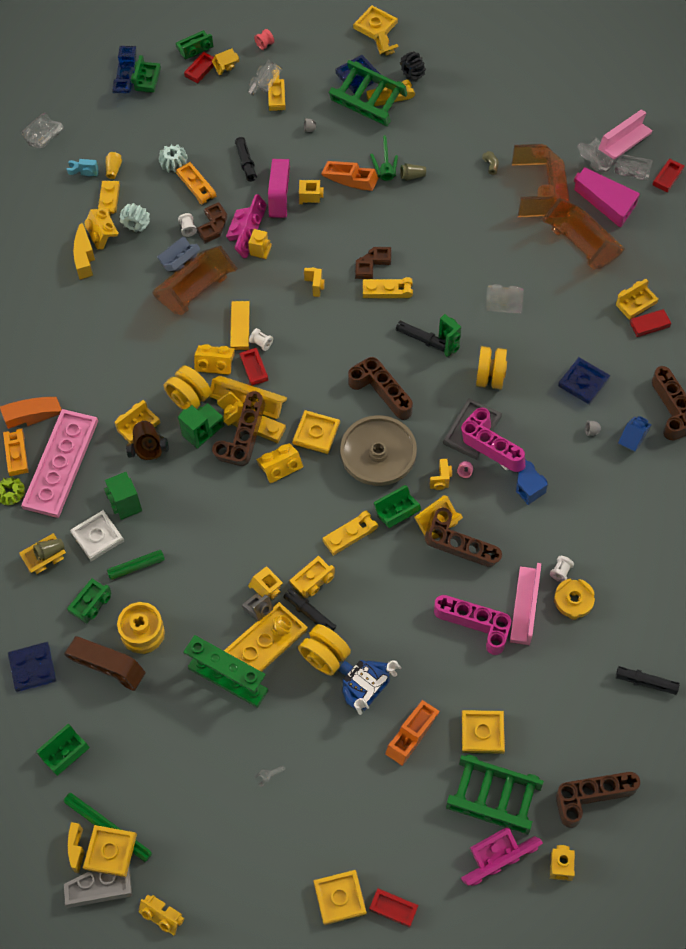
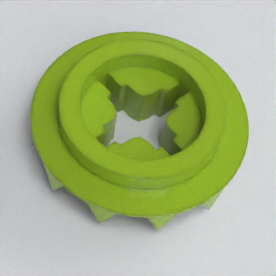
(11, 498)

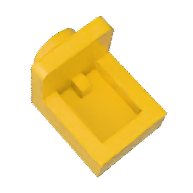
(315, 276)
(442, 481)

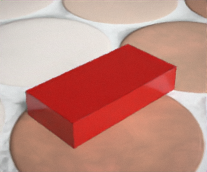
(199, 68)
(668, 175)
(650, 323)
(253, 366)
(393, 907)

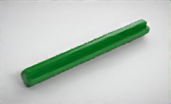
(99, 820)

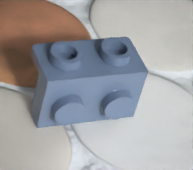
(177, 254)

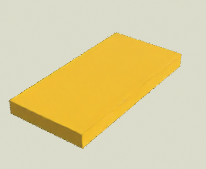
(262, 643)

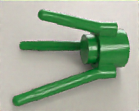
(386, 171)

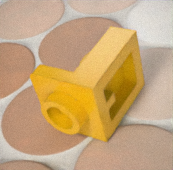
(382, 44)
(232, 407)

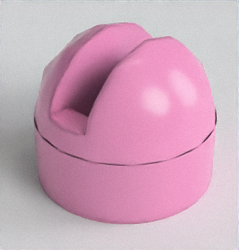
(461, 469)

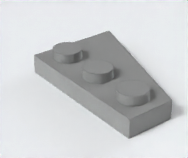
(96, 888)

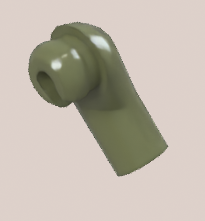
(489, 156)

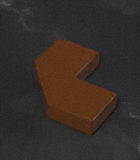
(214, 228)
(375, 256)

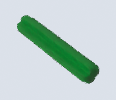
(135, 564)

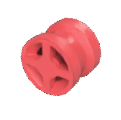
(264, 39)

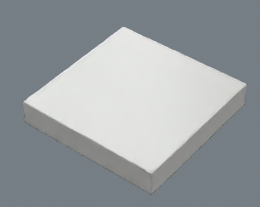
(97, 535)

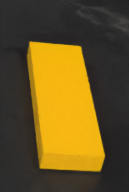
(240, 325)

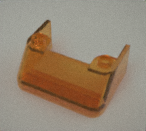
(547, 194)
(583, 232)
(193, 278)

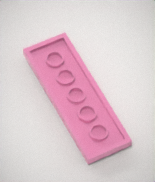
(59, 463)

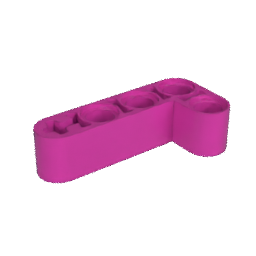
(278, 188)
(477, 431)
(470, 620)

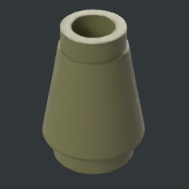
(412, 171)
(46, 549)

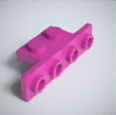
(244, 223)
(497, 852)

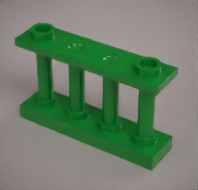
(367, 109)
(226, 671)
(499, 815)

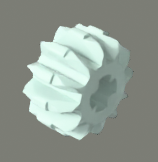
(172, 157)
(134, 217)

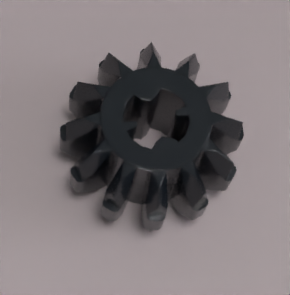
(412, 66)

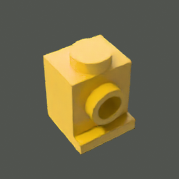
(225, 60)
(310, 191)
(259, 244)
(266, 583)
(559, 870)

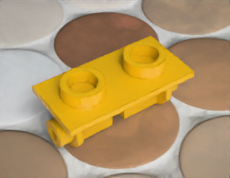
(151, 909)

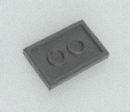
(454, 437)

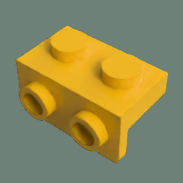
(100, 227)
(636, 299)
(213, 359)
(127, 421)
(280, 462)
(424, 517)
(38, 566)
(312, 577)

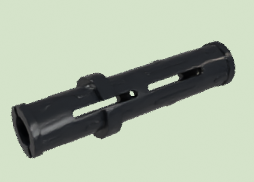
(247, 164)
(418, 334)
(303, 605)
(639, 678)

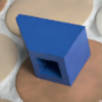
(634, 433)
(530, 484)

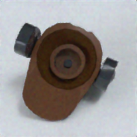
(146, 442)

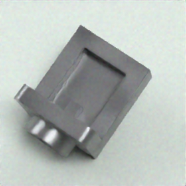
(258, 606)

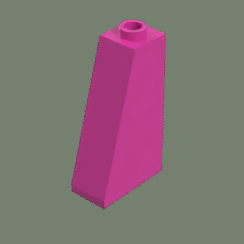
(606, 195)

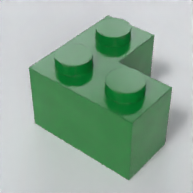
(200, 424)
(122, 495)

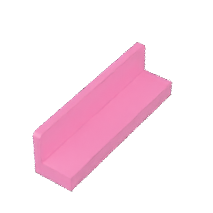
(625, 136)
(525, 605)

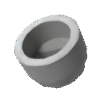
(309, 125)
(592, 428)

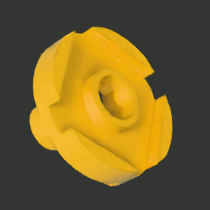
(574, 587)

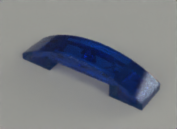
(126, 67)

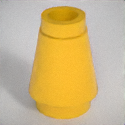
(113, 163)

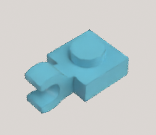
(84, 166)

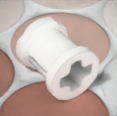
(186, 223)
(261, 339)
(562, 568)

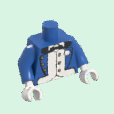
(365, 681)

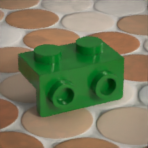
(195, 44)
(145, 75)
(451, 332)
(396, 506)
(89, 601)
(62, 749)

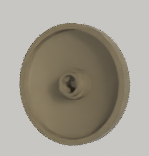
(378, 450)

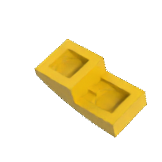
(75, 852)

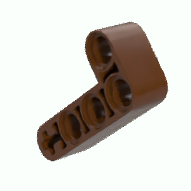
(664, 383)
(400, 403)
(242, 429)
(463, 541)
(107, 661)
(599, 793)

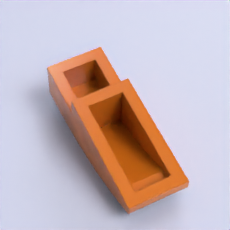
(351, 175)
(30, 411)
(412, 732)

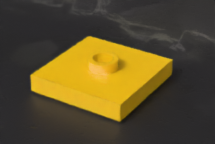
(375, 21)
(316, 432)
(483, 732)
(110, 851)
(339, 897)

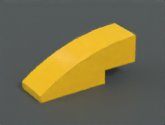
(83, 253)

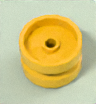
(492, 368)
(187, 388)
(141, 627)
(324, 649)

